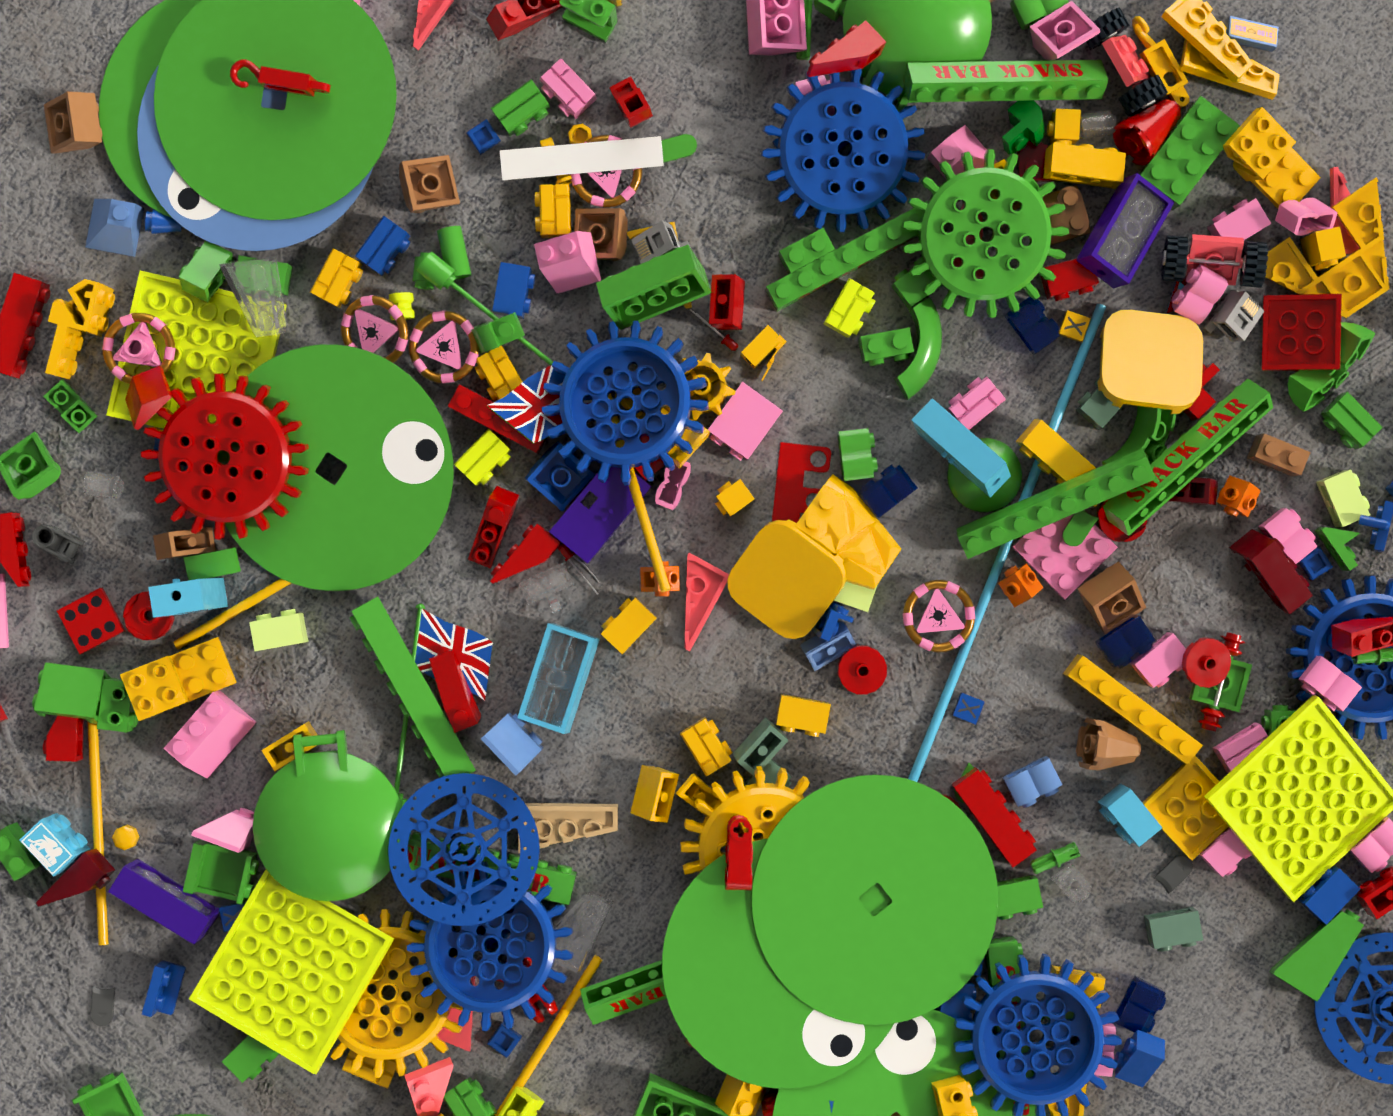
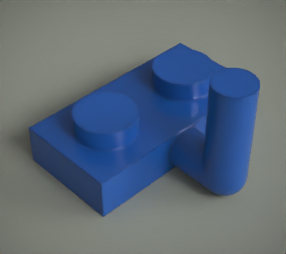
(1382, 522)

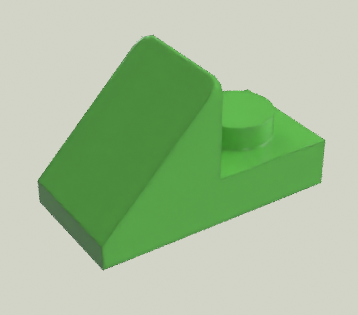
(1334, 542)

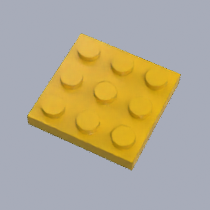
(1184, 811)

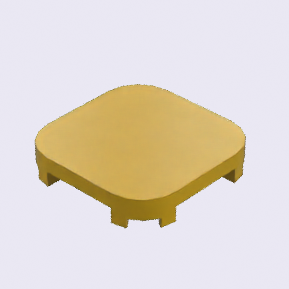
(1151, 360)
(786, 579)

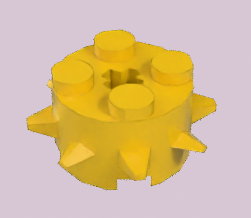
(717, 386)

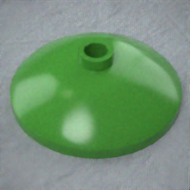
(973, 497)

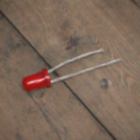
(729, 342)
(567, 553)

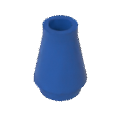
(159, 223)

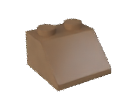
(73, 122)
(1112, 597)

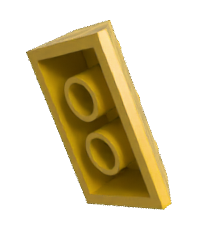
(739, 1097)

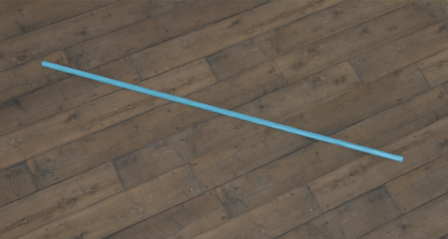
(1003, 551)

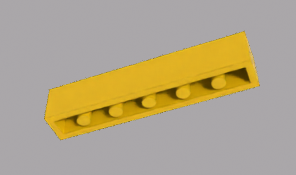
(1132, 709)

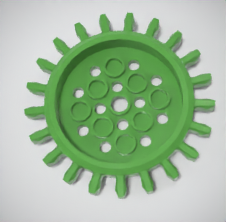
(974, 189)

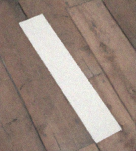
(581, 158)

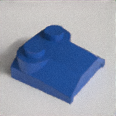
(558, 477)

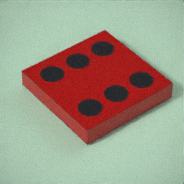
(91, 620)

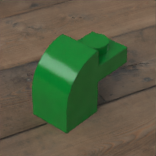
(1028, 126)

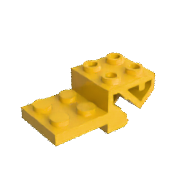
(1266, 158)
(88, 317)
(178, 679)

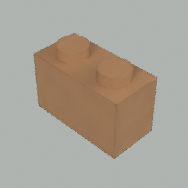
(1278, 455)

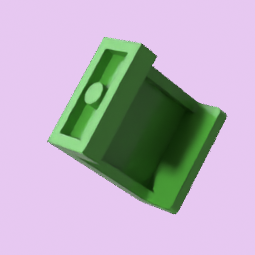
(591, 16)
(69, 691)
(220, 872)
(108, 1098)

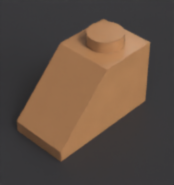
(183, 543)

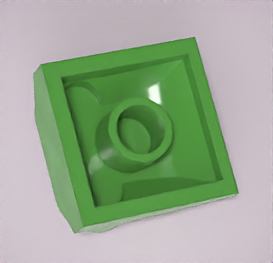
(28, 467)

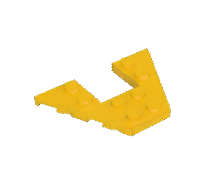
(1358, 276)

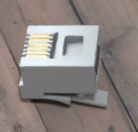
(656, 241)
(1235, 316)

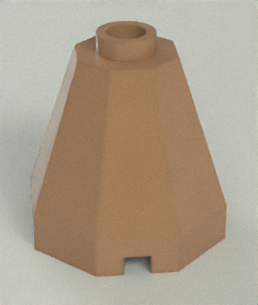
(1105, 745)

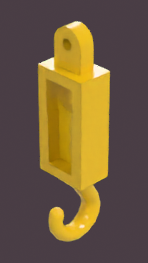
(1161, 61)

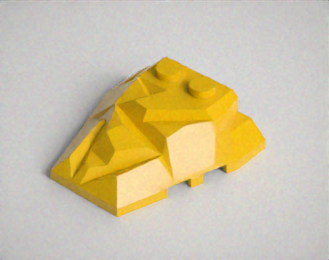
(848, 528)

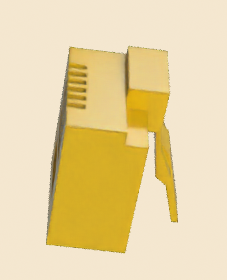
(761, 347)

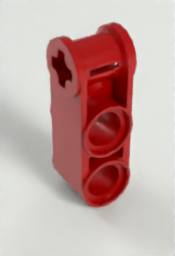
(738, 855)

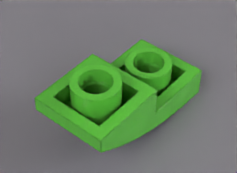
(70, 405)
(212, 564)

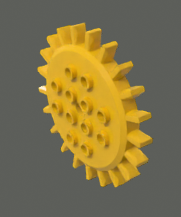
(747, 801)
(379, 1039)

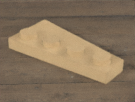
(571, 821)

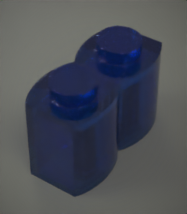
(1033, 325)
(888, 490)
(1126, 641)
(1140, 1005)

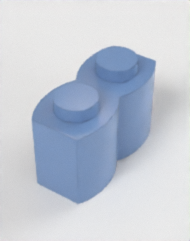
(1032, 781)

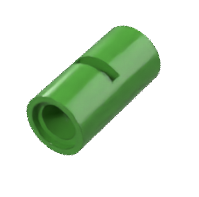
(454, 250)

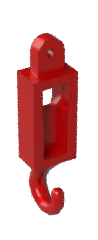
(279, 79)

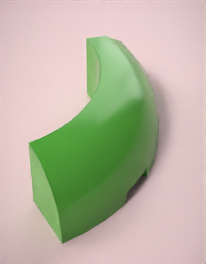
(927, 350)
(1308, 386)
(1149, 433)

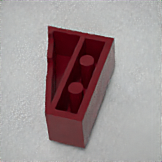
(1273, 570)

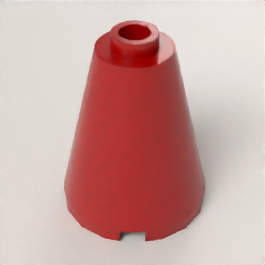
(1147, 130)

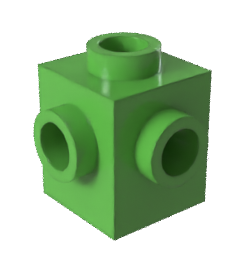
(1275, 717)

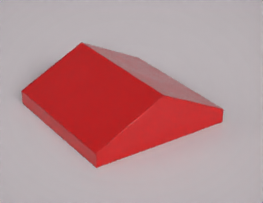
(147, 395)

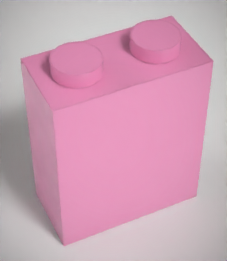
(744, 422)

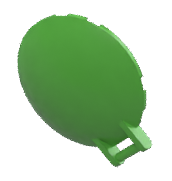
(920, 34)
(326, 822)

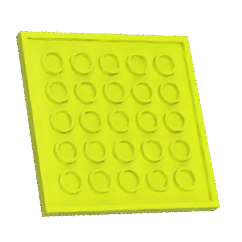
(206, 337)
(1302, 798)
(291, 972)

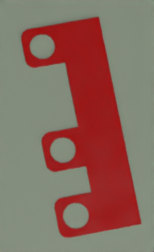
(789, 489)

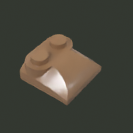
(428, 183)
(1074, 215)
(607, 229)

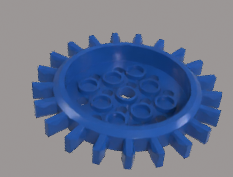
(811, 117)
(587, 379)
(1353, 606)
(521, 982)
(1075, 1061)

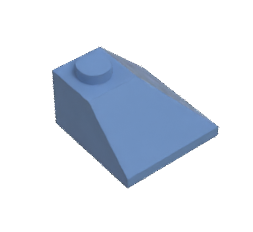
(114, 226)

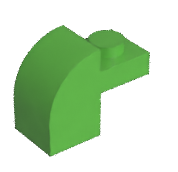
(497, 332)

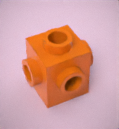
(1238, 497)
(649, 581)
(1020, 584)

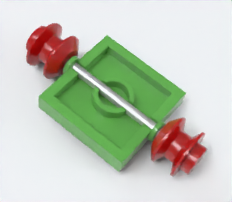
(1229, 692)

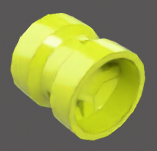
(403, 302)

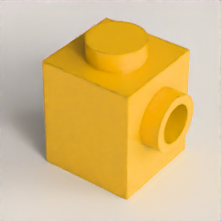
(1064, 125)
(733, 497)

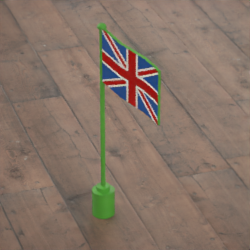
(524, 404)
(436, 637)

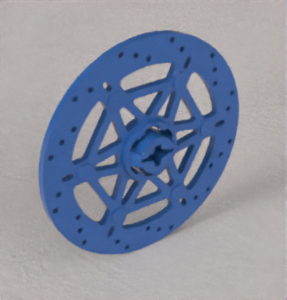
(463, 896)
(1332, 1034)

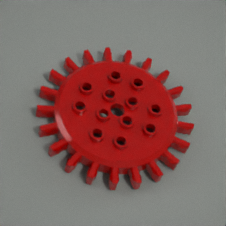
(258, 427)

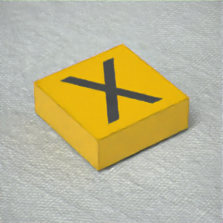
(1074, 326)

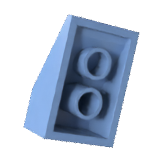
(513, 742)

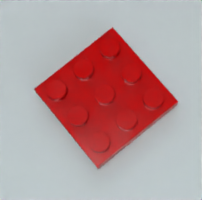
(1301, 332)

